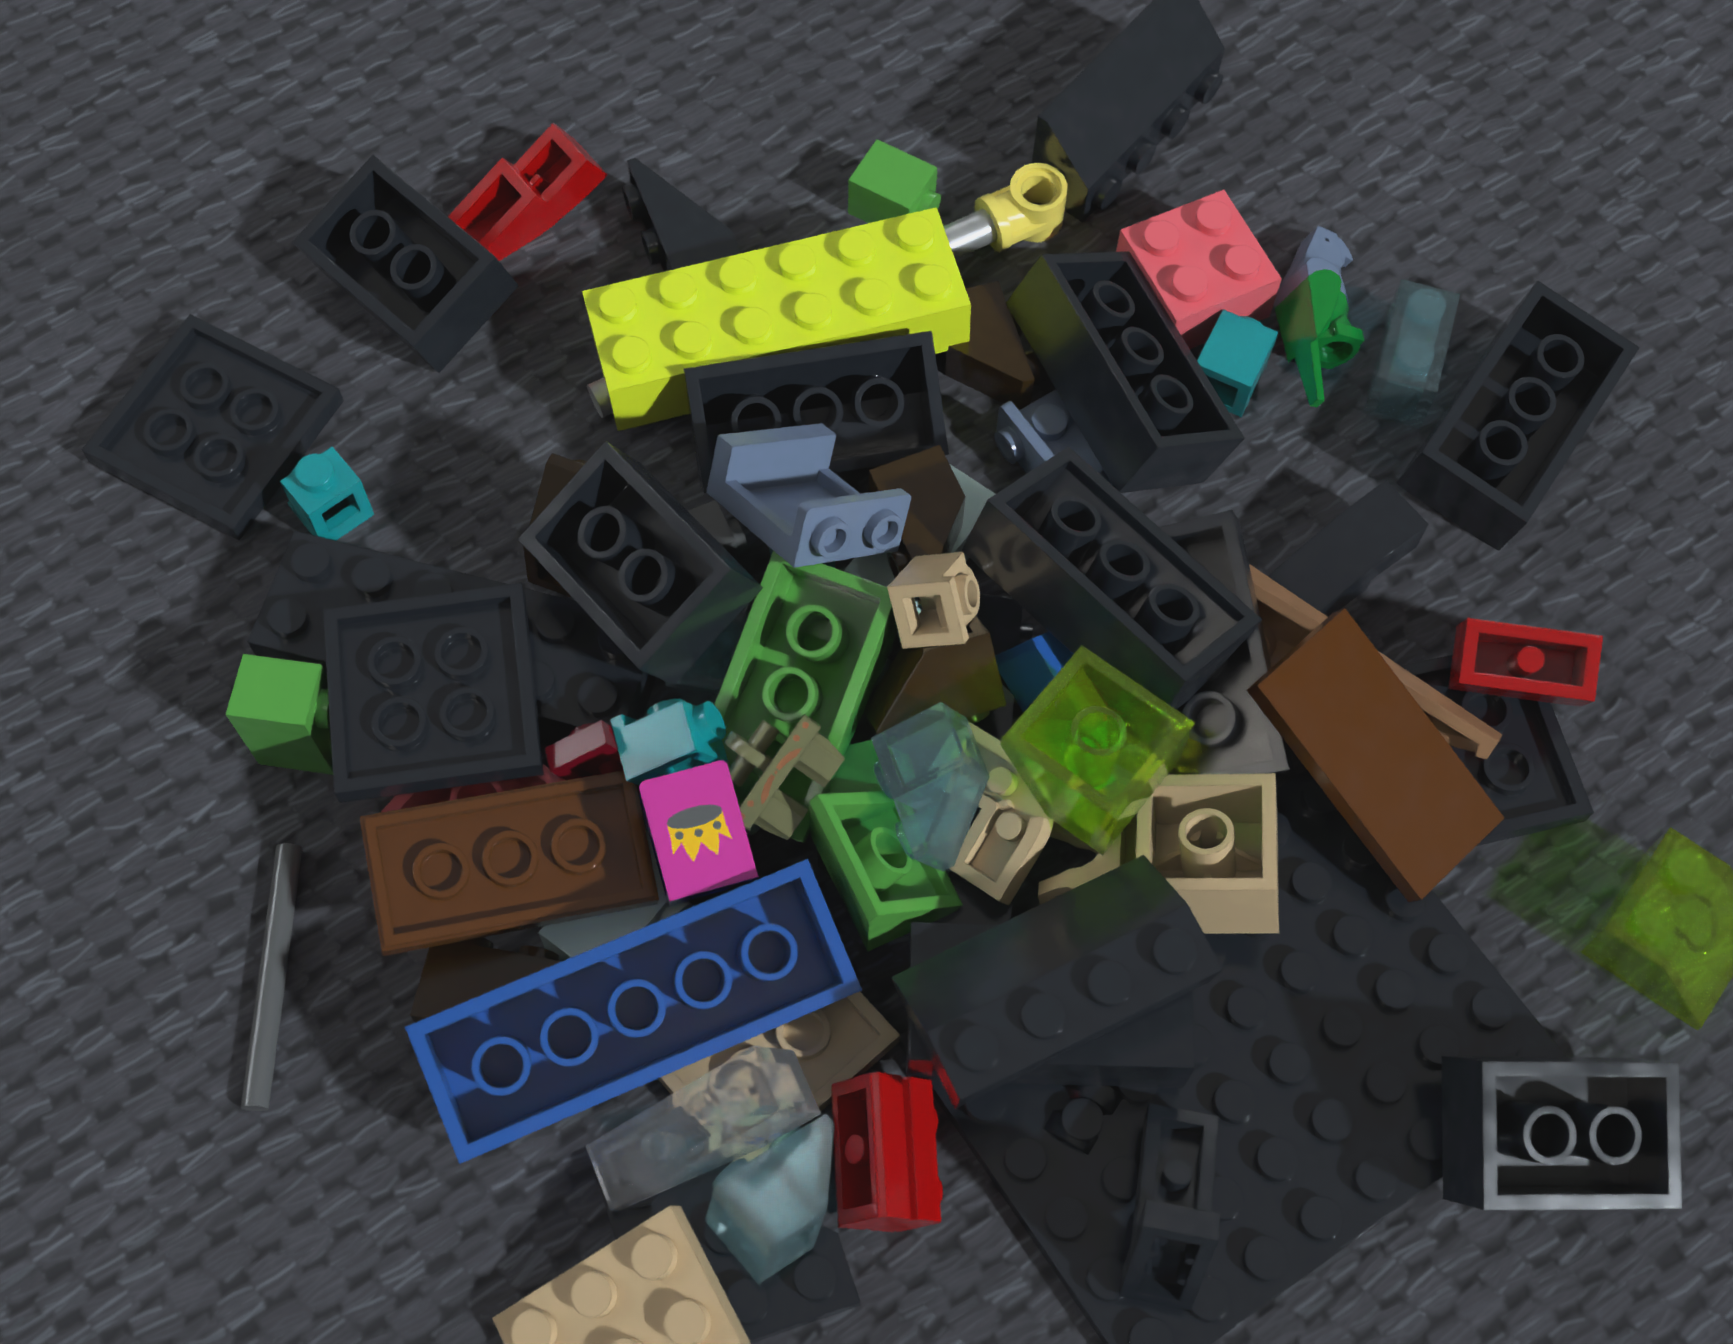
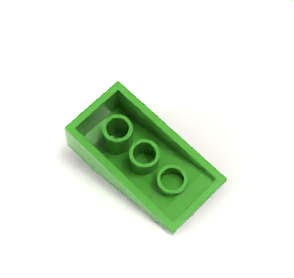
(810, 651)

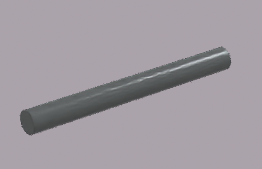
(271, 978)

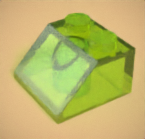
(1095, 748)
(1671, 928)

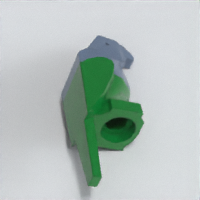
(1315, 310)

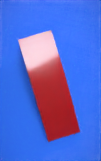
(529, 197)

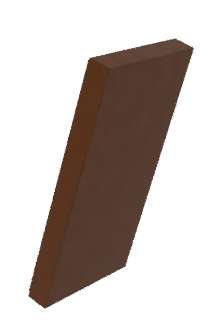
(1376, 755)
(507, 861)

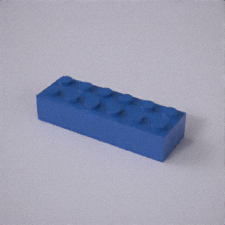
(632, 1010)

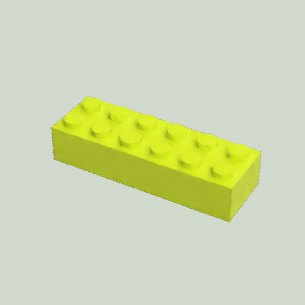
(772, 301)

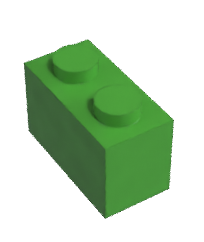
(283, 713)

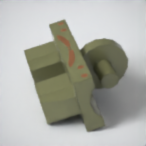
(766, 802)

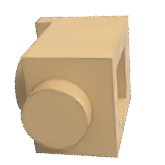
(947, 599)

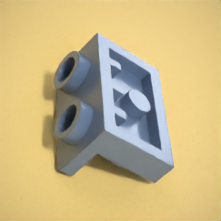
(1040, 433)

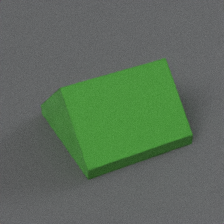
(871, 869)

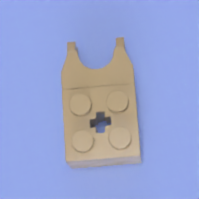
(1211, 843)

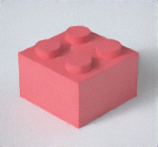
(1202, 263)

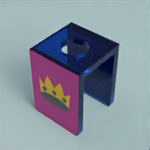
(697, 832)

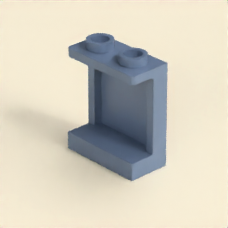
(795, 504)

